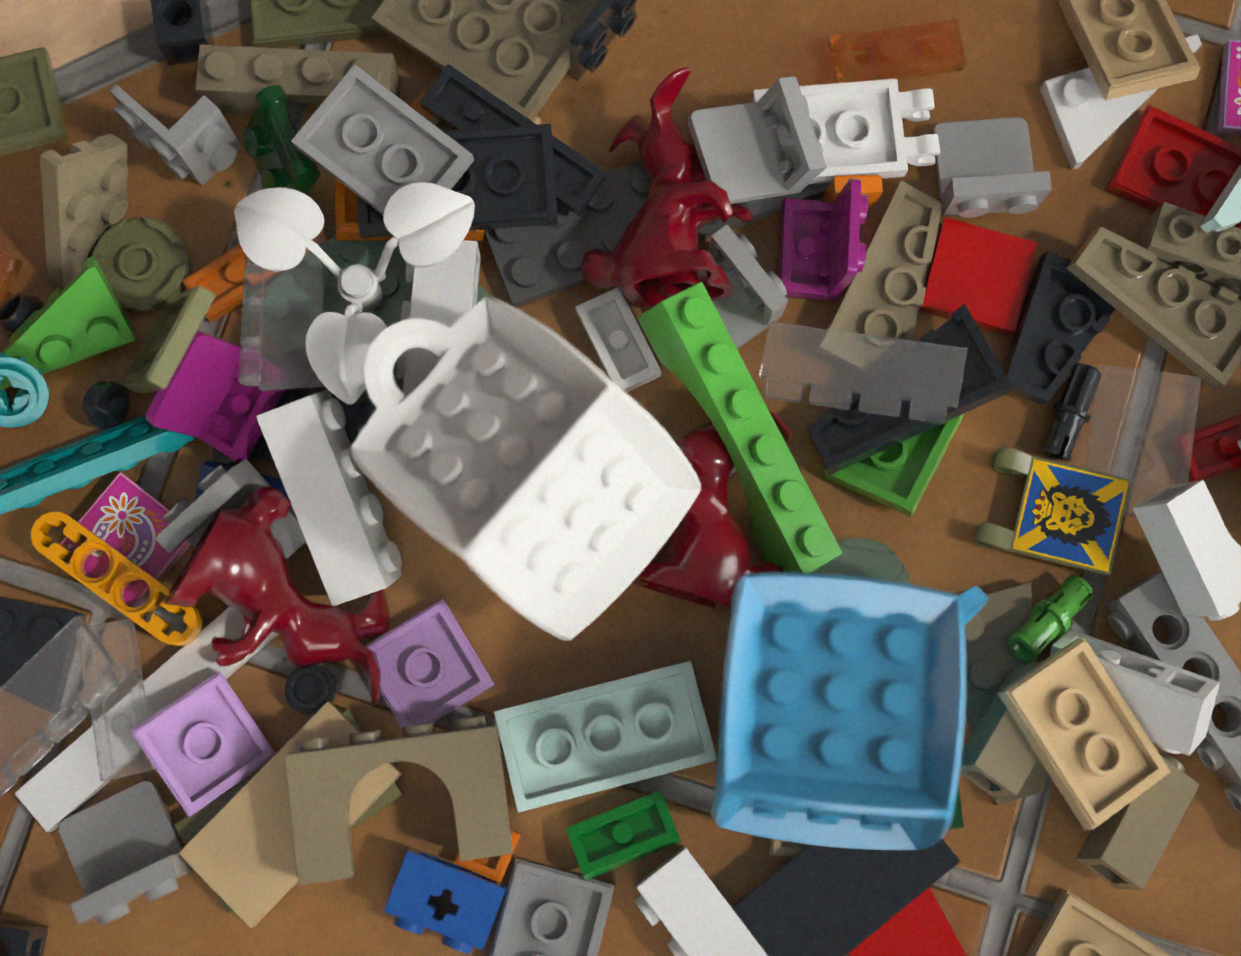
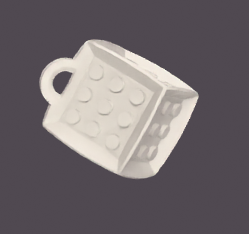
(523, 462)

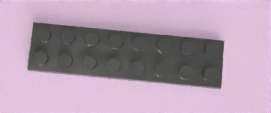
(549, 257)

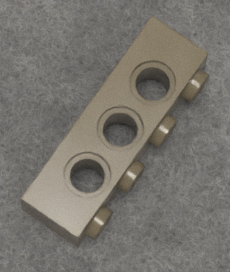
(1180, 241)

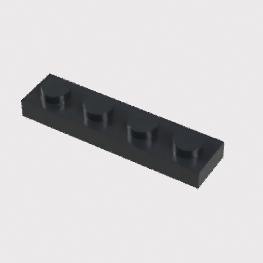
(467, 105)

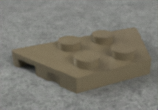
(81, 201)

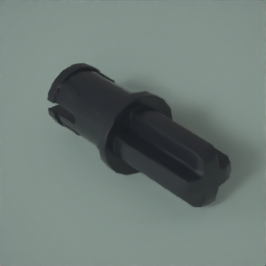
(1071, 412)

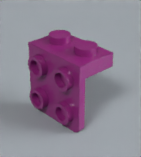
(822, 243)
(210, 401)

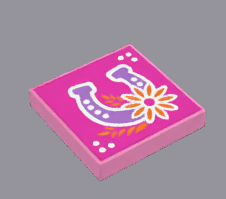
(129, 522)

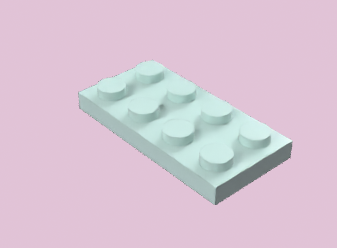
(604, 736)

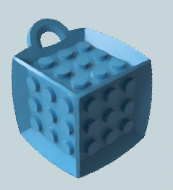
(842, 710)

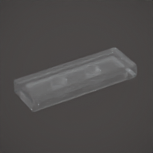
(123, 709)

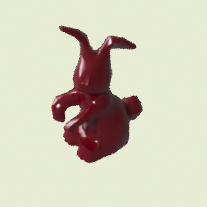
(660, 244)
(707, 546)
(248, 571)

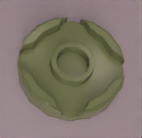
(143, 263)

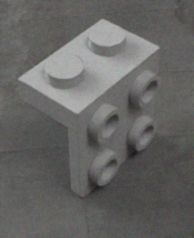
(759, 145)
(193, 146)
(988, 168)
(755, 294)
(224, 491)
(123, 852)

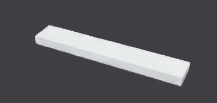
(74, 773)

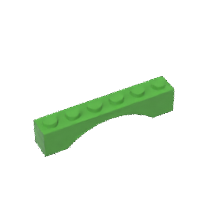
(704, 358)

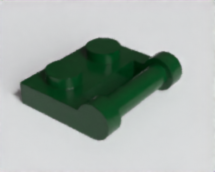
(269, 143)

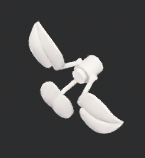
(279, 227)

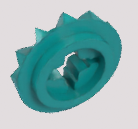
(29, 400)

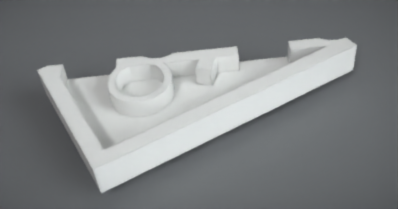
(1084, 116)

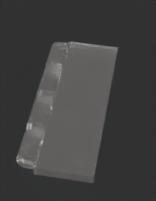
(276, 322)
(870, 365)
(46, 697)

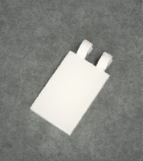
(864, 127)

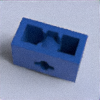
(431, 876)

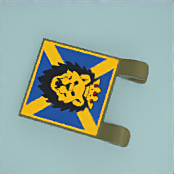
(1063, 514)

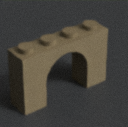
(325, 777)
(1120, 848)

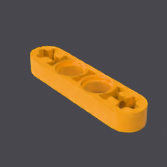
(115, 580)

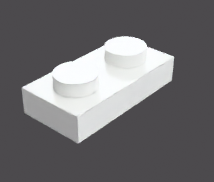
(618, 340)

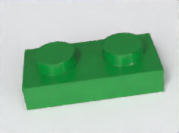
(623, 835)

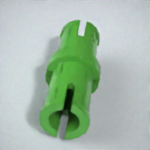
(1050, 618)

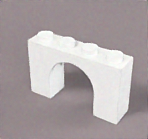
(1193, 549)

